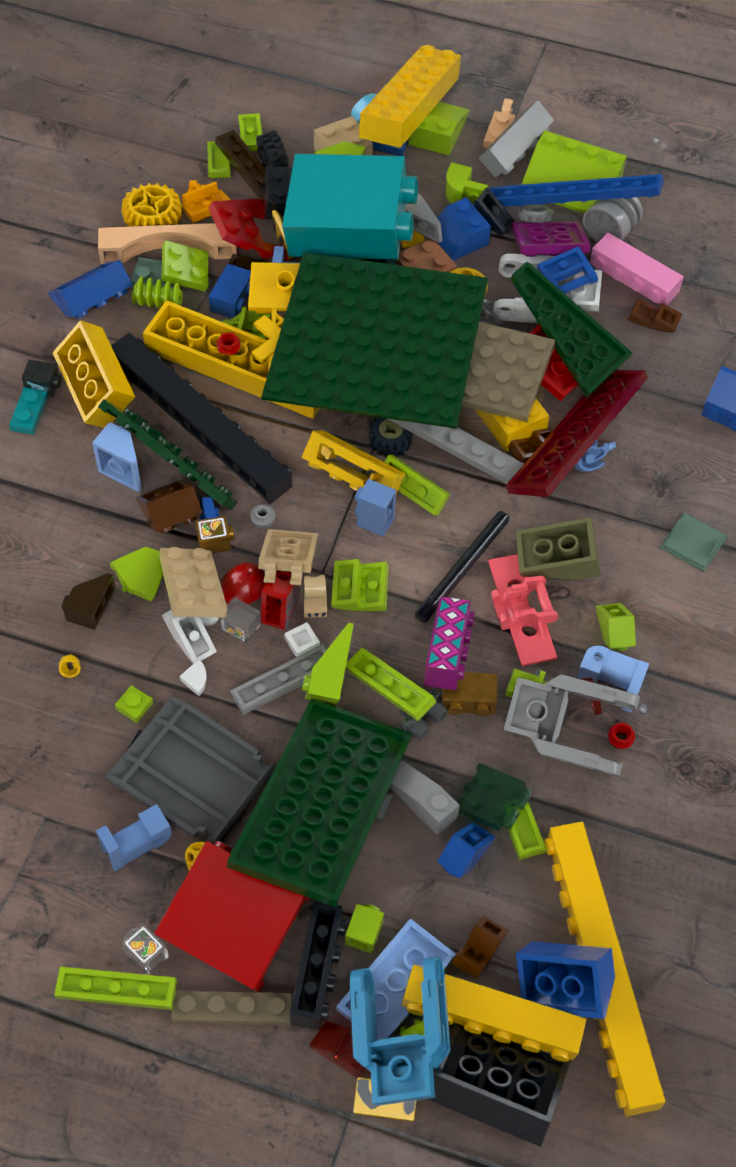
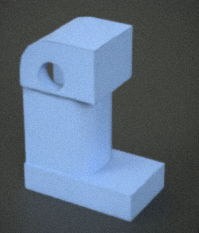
(613, 669)

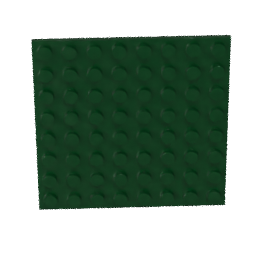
(377, 340)

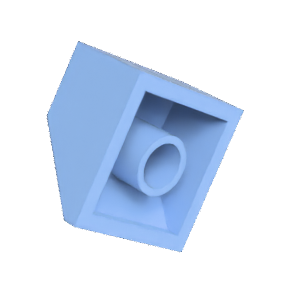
(117, 456)

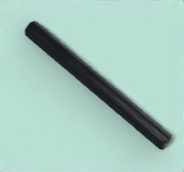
(462, 566)

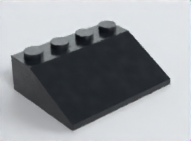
(500, 1084)

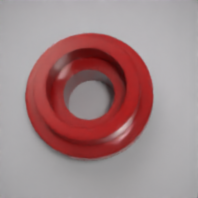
(228, 344)
(621, 729)

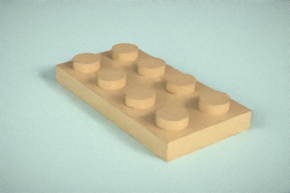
(192, 583)

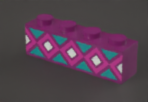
(448, 643)

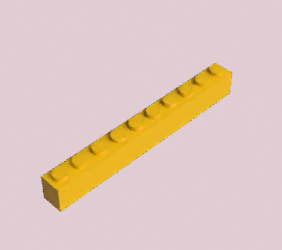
(592, 925)

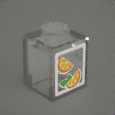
(241, 620)
(144, 948)

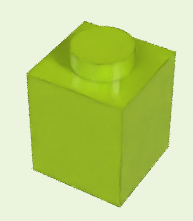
(364, 928)

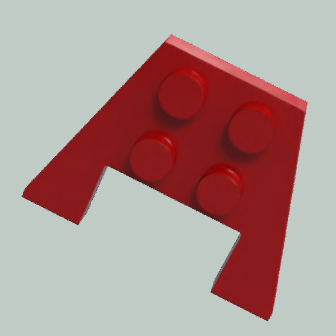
(237, 225)

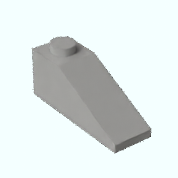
(425, 220)
(425, 798)

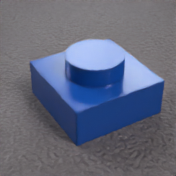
(208, 508)

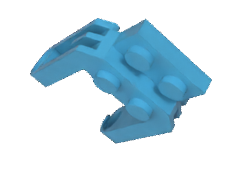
(403, 1064)

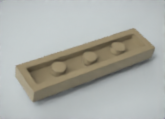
(232, 1008)

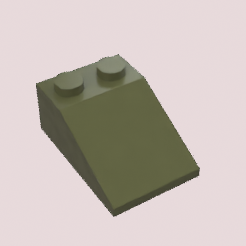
(559, 550)

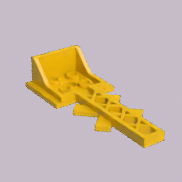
(268, 293)

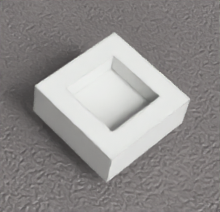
(301, 639)

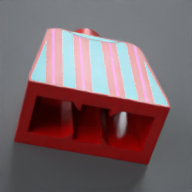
(271, 612)

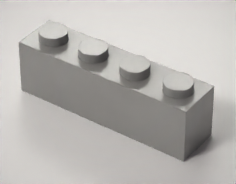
(518, 137)

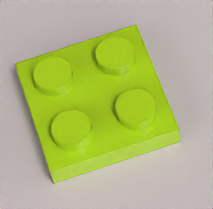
(184, 265)

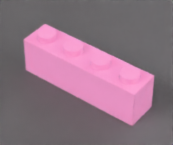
(636, 269)

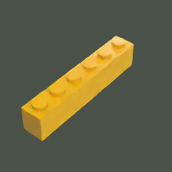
(503, 1016)

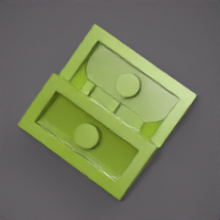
(360, 586)

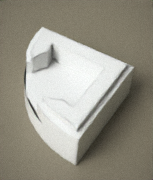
(195, 678)

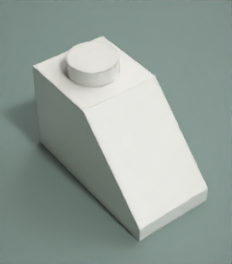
(190, 636)

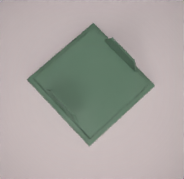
(693, 542)

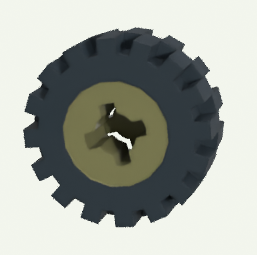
(388, 442)

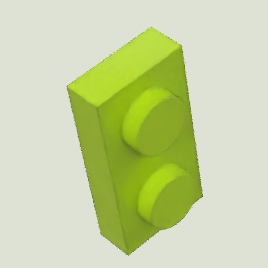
(249, 129)

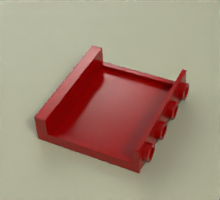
(229, 917)

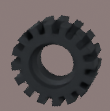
(271, 149)

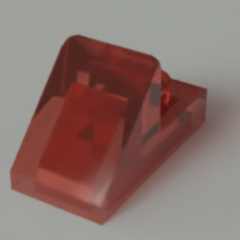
(336, 1045)

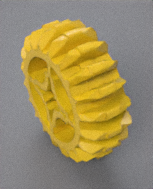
(151, 206)

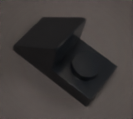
(493, 212)

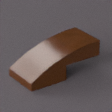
(655, 318)
(524, 448)

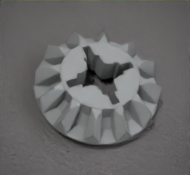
(535, 213)

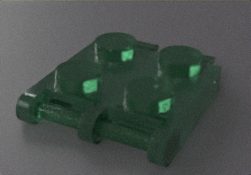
(493, 798)

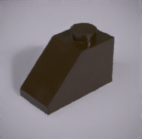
(88, 601)

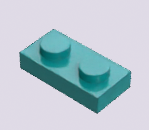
(28, 411)

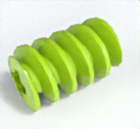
(155, 294)

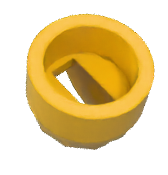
(64, 667)

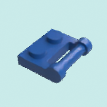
(567, 265)

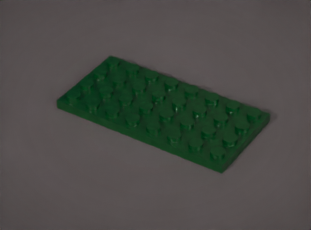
(320, 803)

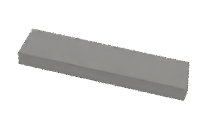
(276, 681)

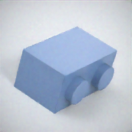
(375, 507)

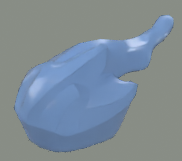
(590, 459)

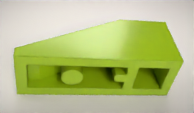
(327, 674)

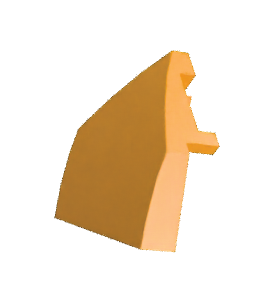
(199, 198)

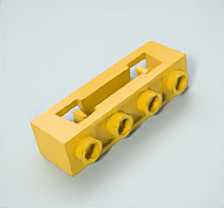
(324, 446)

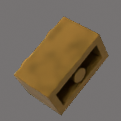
(473, 695)

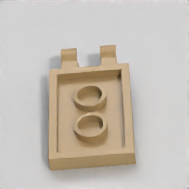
(287, 552)

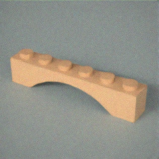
(128, 242)

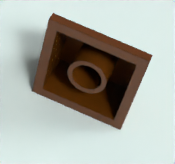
(170, 506)

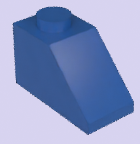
(465, 849)

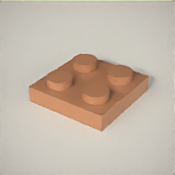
(426, 256)

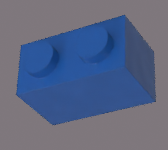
(230, 291)

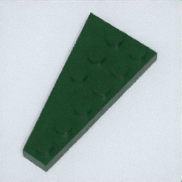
(580, 340)
(169, 452)

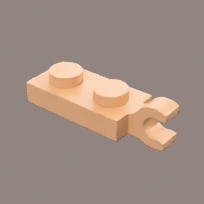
(499, 123)

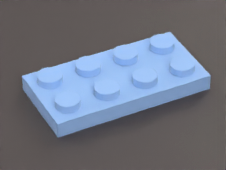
(392, 973)

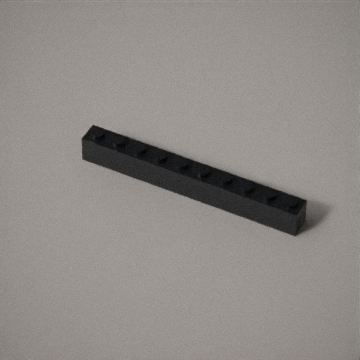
(202, 419)

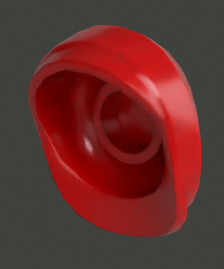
(243, 582)

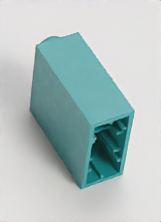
(349, 206)

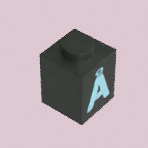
(41, 376)

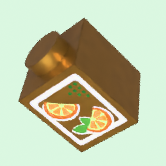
(214, 534)

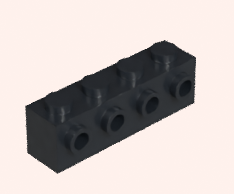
(316, 965)

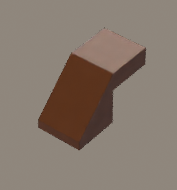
(480, 947)

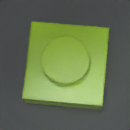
(134, 704)

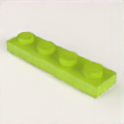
(390, 684)
(116, 988)

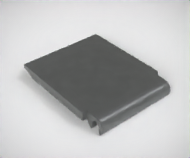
(191, 771)

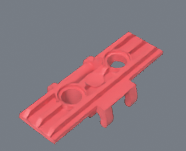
(515, 612)

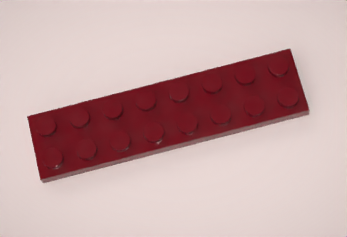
(575, 435)

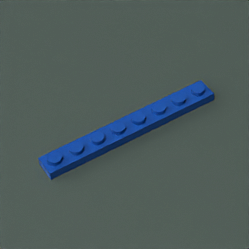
(579, 190)

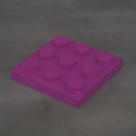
(549, 237)

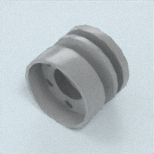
(613, 217)

